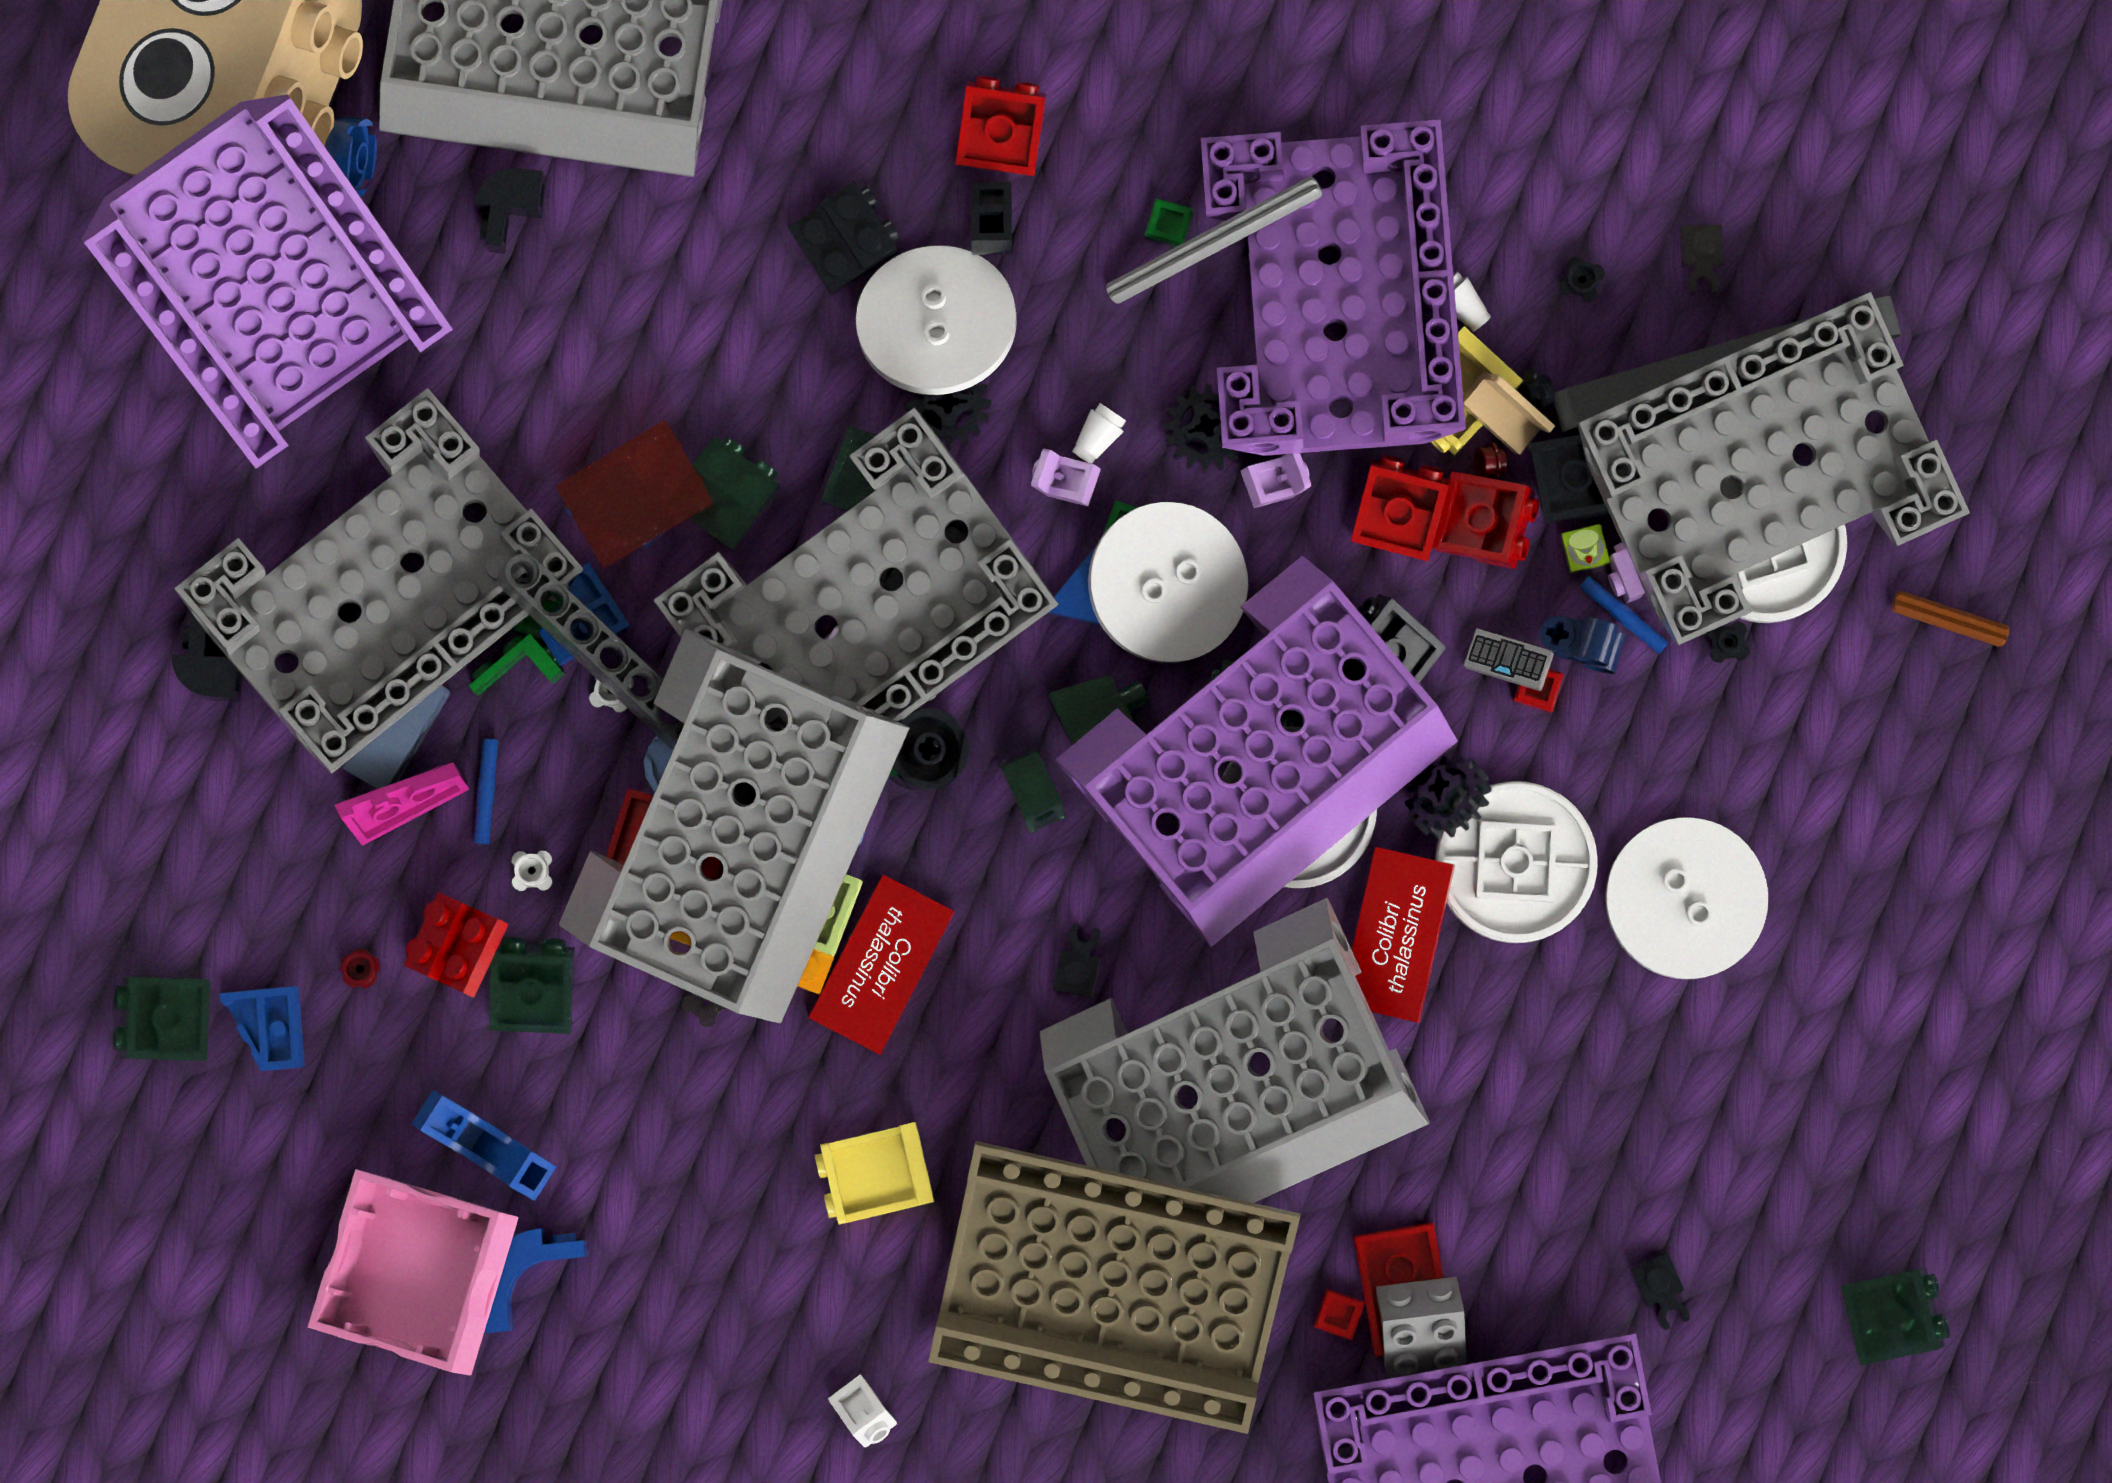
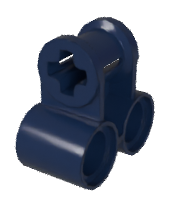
(1591, 642)

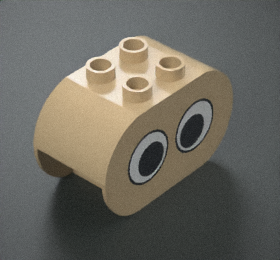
(174, 66)

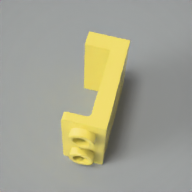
(1474, 360)
(875, 1174)

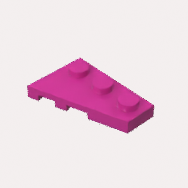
(398, 803)

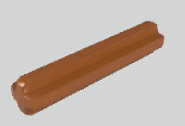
(1950, 618)

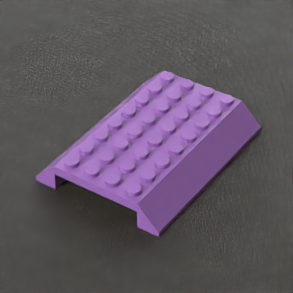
(260, 270)

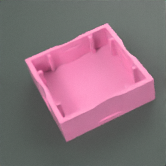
(413, 1272)

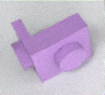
(1064, 478)
(1276, 479)
(1624, 578)

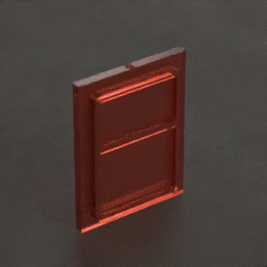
(634, 494)

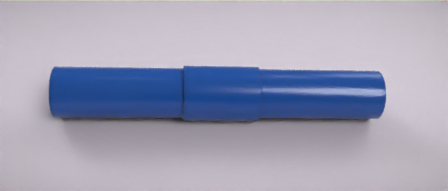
(1623, 615)
(485, 791)

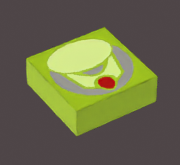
(1585, 548)

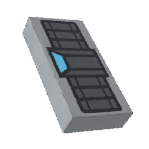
(1508, 659)

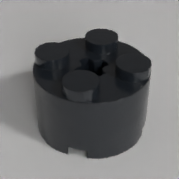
(946, 747)

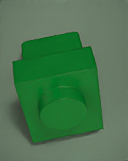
(514, 652)

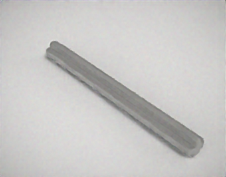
(1214, 240)

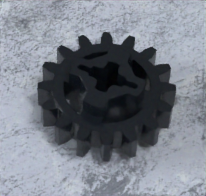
(967, 405)
(1186, 436)
(1448, 796)

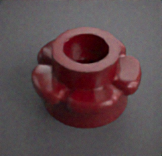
(1490, 461)
(349, 968)

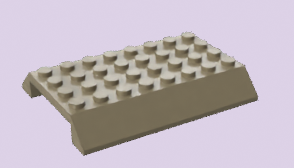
(1112, 1287)

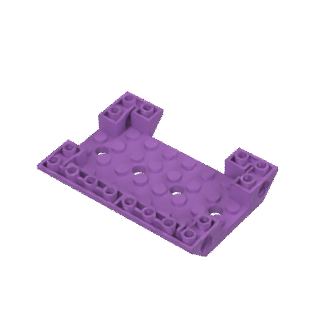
(1386, 290)
(1294, 787)
(1496, 1420)

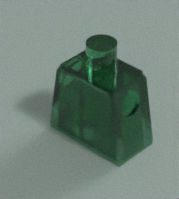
(1090, 702)
(1032, 790)

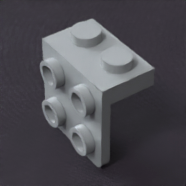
(1422, 1326)

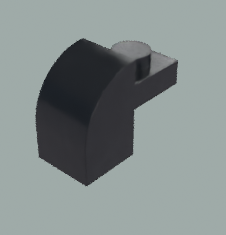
(506, 194)
(991, 218)
(205, 674)

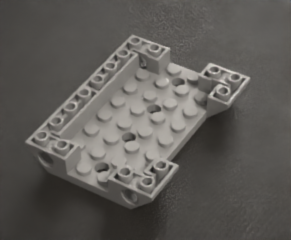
(546, 86)
(1744, 423)
(411, 625)
(889, 645)
(778, 854)
(1247, 1128)

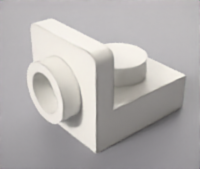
(862, 1412)

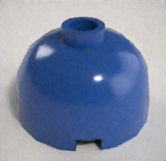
(353, 149)

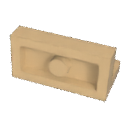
(1504, 412)

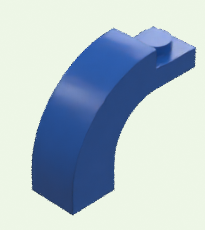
(484, 1144)
(525, 1251)

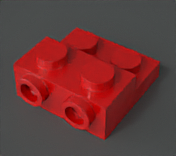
(1001, 126)
(1400, 507)
(1486, 520)
(455, 944)

